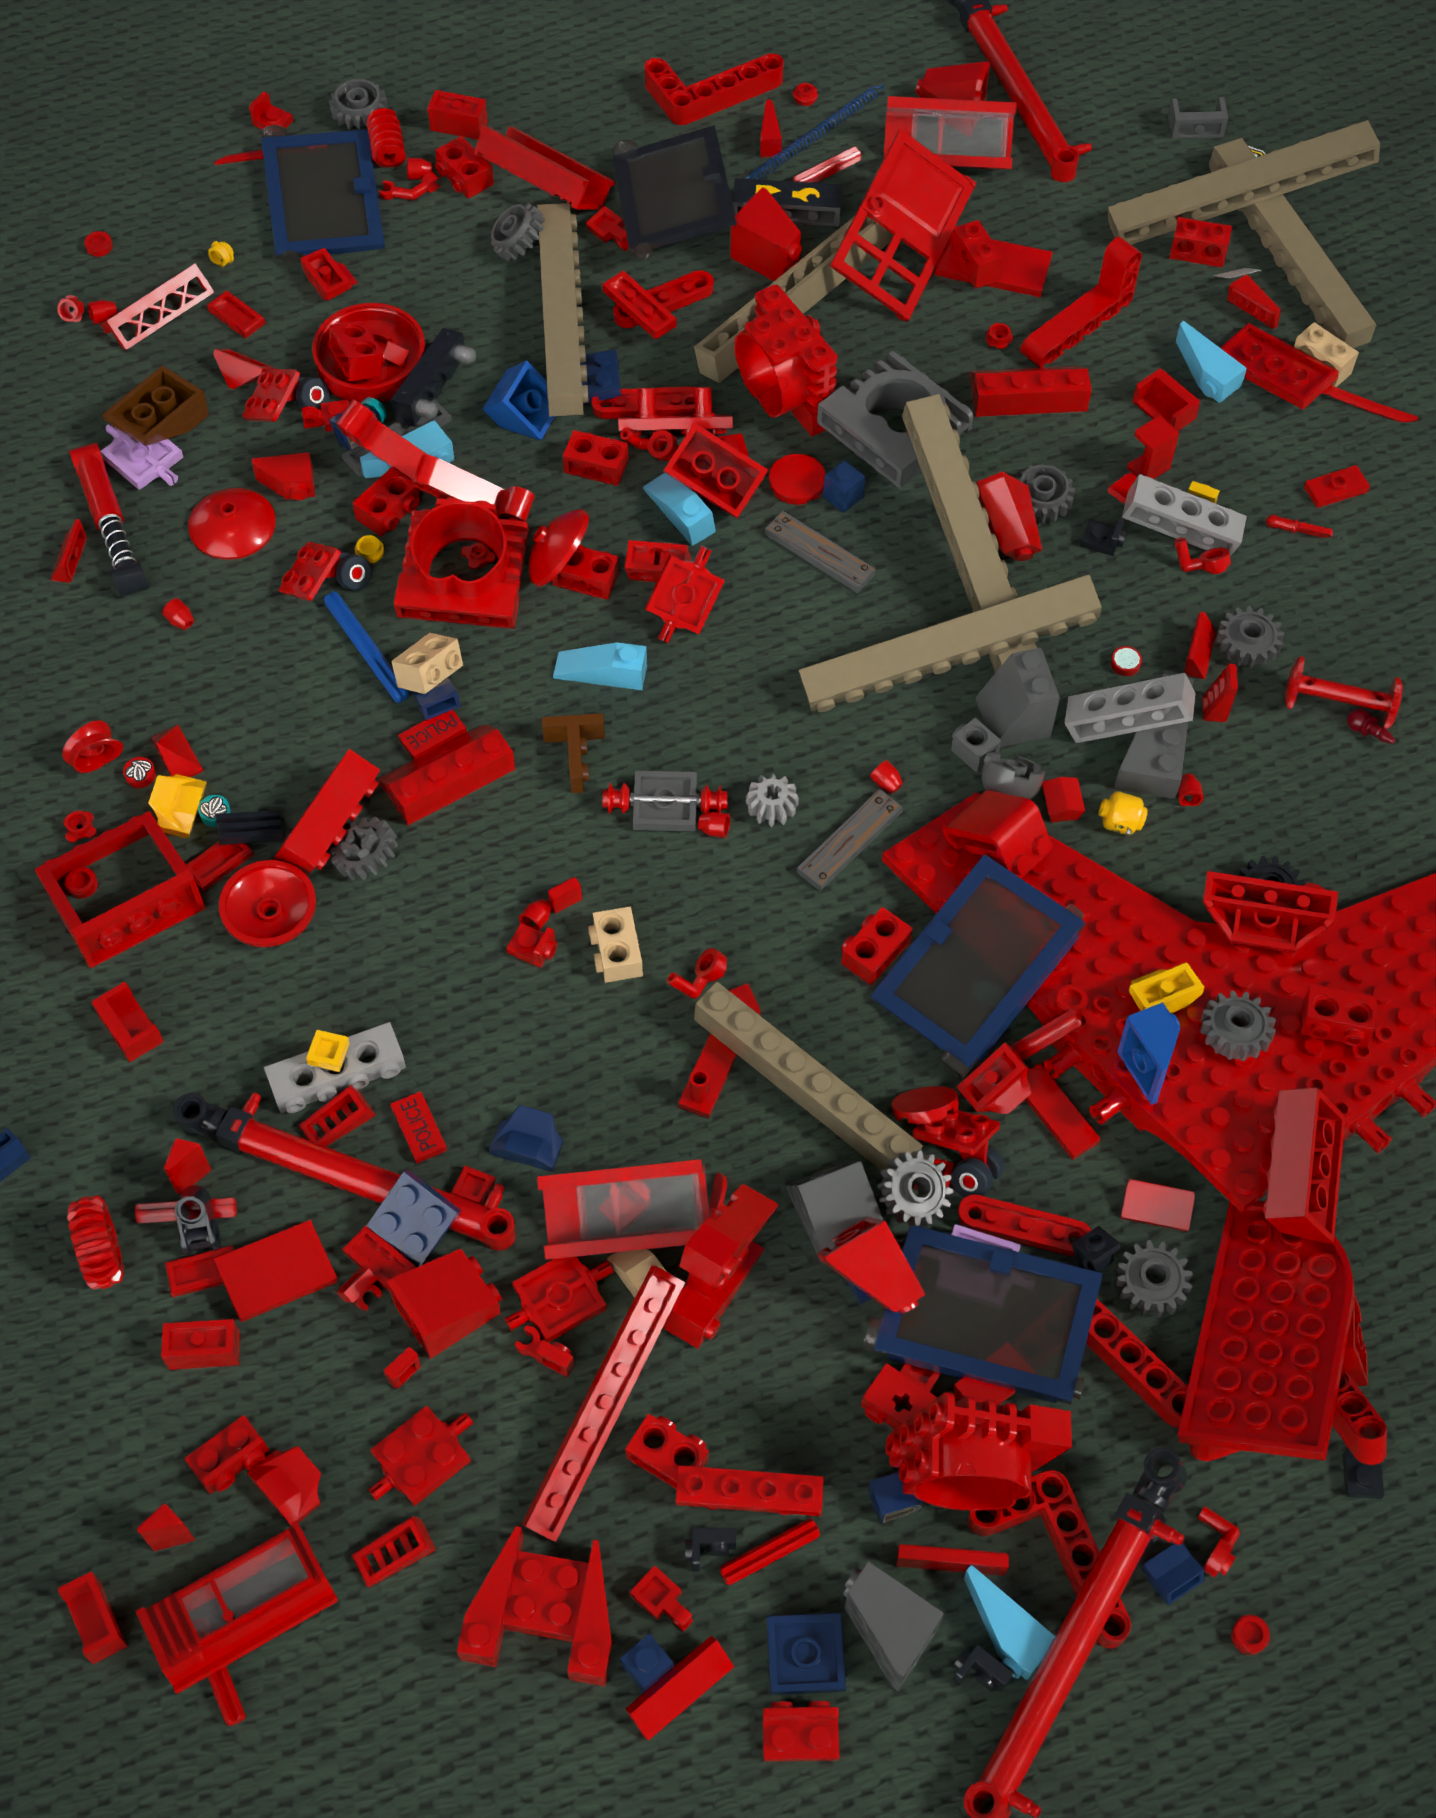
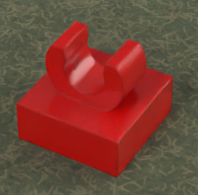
(357, 1285)

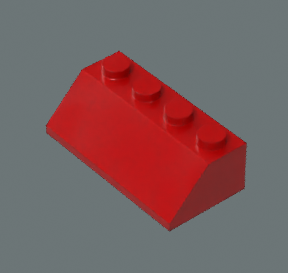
(1030, 390)
(448, 773)
(328, 812)
(1305, 1165)

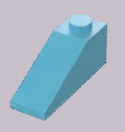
(1211, 367)
(428, 438)
(682, 508)
(604, 664)
(1013, 1631)

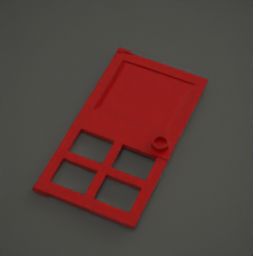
(918, 203)

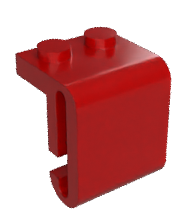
(1002, 829)

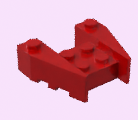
(717, 1264)
(542, 1599)

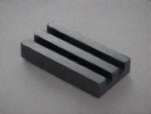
(248, 823)

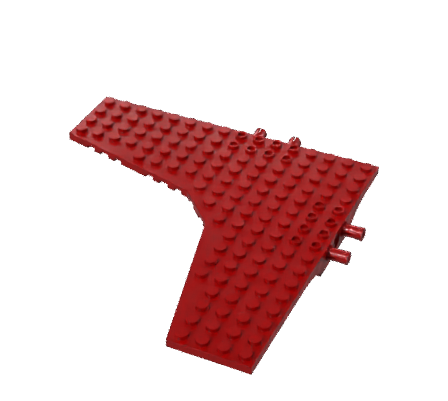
(1209, 1105)

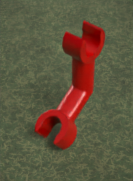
(428, 184)

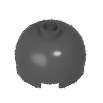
(1012, 777)

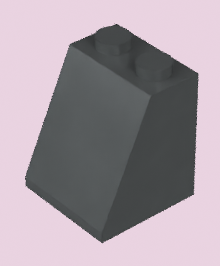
(1020, 699)
(833, 1202)
(890, 1620)

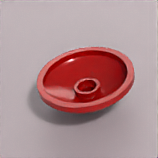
(232, 523)
(556, 545)
(264, 888)

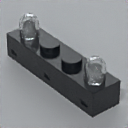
(429, 376)

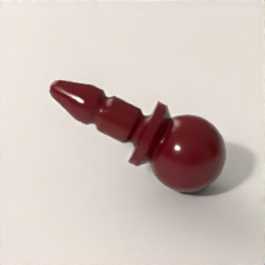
(1361, 721)

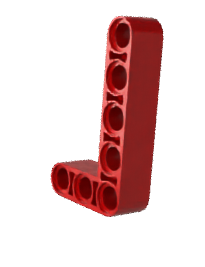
(712, 94)
(1085, 314)
(364, 429)
(1135, 1374)
(1353, 1420)
(1064, 1542)

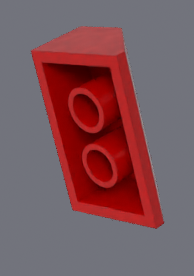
(716, 470)

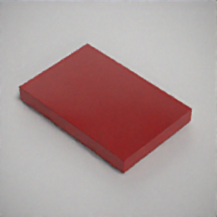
(275, 1271)

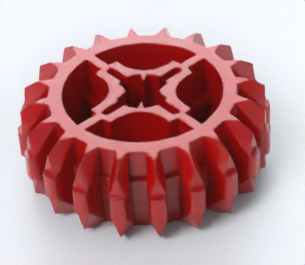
(95, 1242)

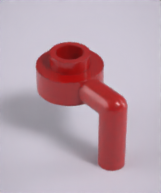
(654, 444)
(1212, 561)
(708, 968)
(1221, 1557)

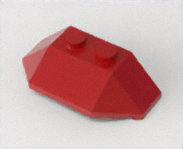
(1268, 911)

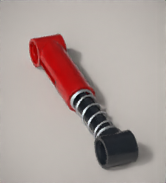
(108, 518)

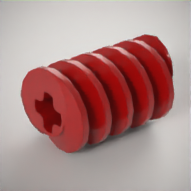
(385, 138)

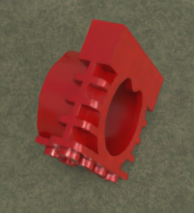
(785, 360)
(481, 602)
(976, 1451)

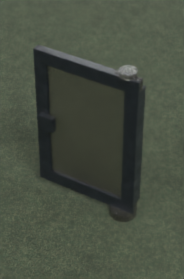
(672, 190)

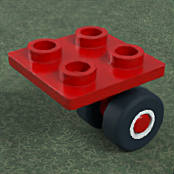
(282, 386)
(320, 562)
(969, 1137)

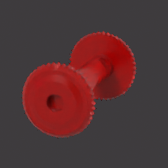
(1344, 693)

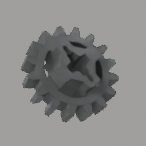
(364, 848)

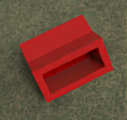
(1063, 799)

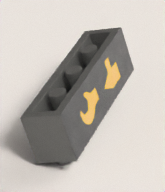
(801, 201)

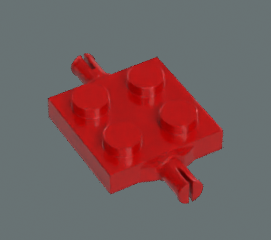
(684, 594)
(559, 1296)
(420, 1456)

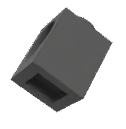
(974, 733)

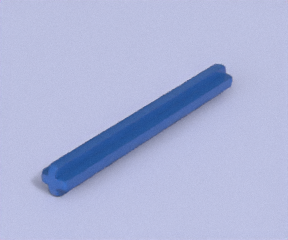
(365, 645)

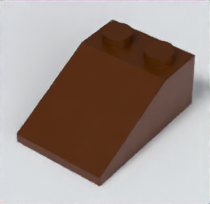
(159, 408)

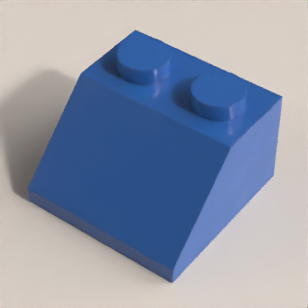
(521, 402)
(1148, 1047)

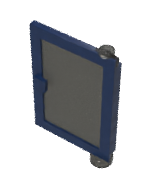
(321, 193)
(979, 963)
(992, 1316)

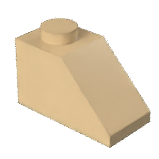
(633, 1267)

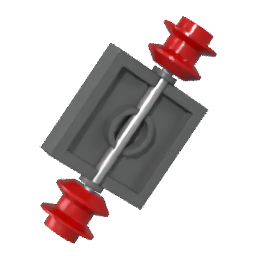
(664, 800)

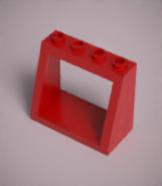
(136, 918)

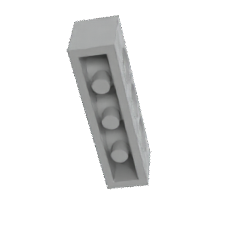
(1183, 515)
(1130, 708)
(375, 1042)

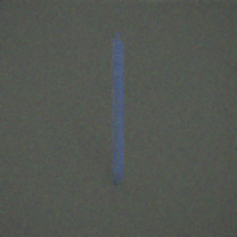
(816, 128)

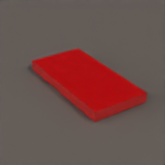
(1022, 268)
(1280, 366)

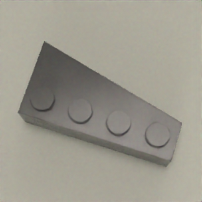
(1155, 760)

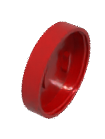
(386, 325)

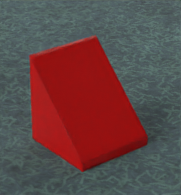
(395, 354)

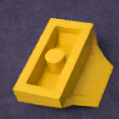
(177, 803)
(1173, 987)

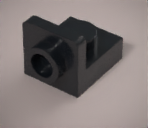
(1104, 537)
(1095, 1250)
(1362, 1479)
(714, 1540)
(989, 1670)

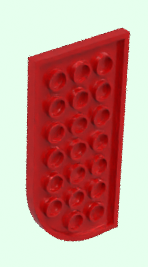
(1270, 1342)

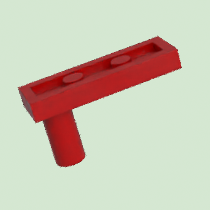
(707, 1078)

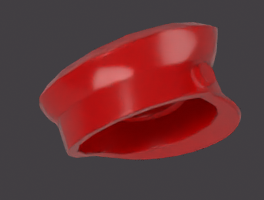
(91, 747)

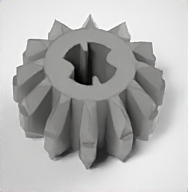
(761, 804)

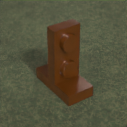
(575, 730)

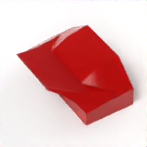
(326, 274)
(997, 1083)
(288, 1483)

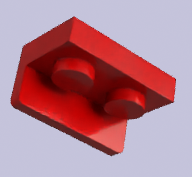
(227, 1455)
(800, 1732)

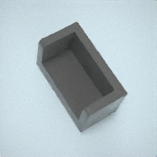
(1198, 123)

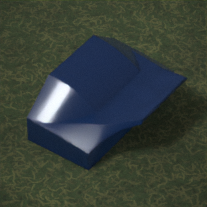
(528, 1138)

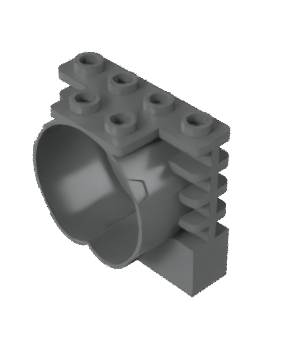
(889, 385)

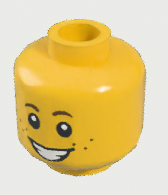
(1123, 813)

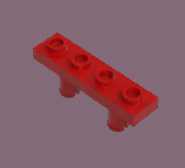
(649, 420)
(749, 1490)

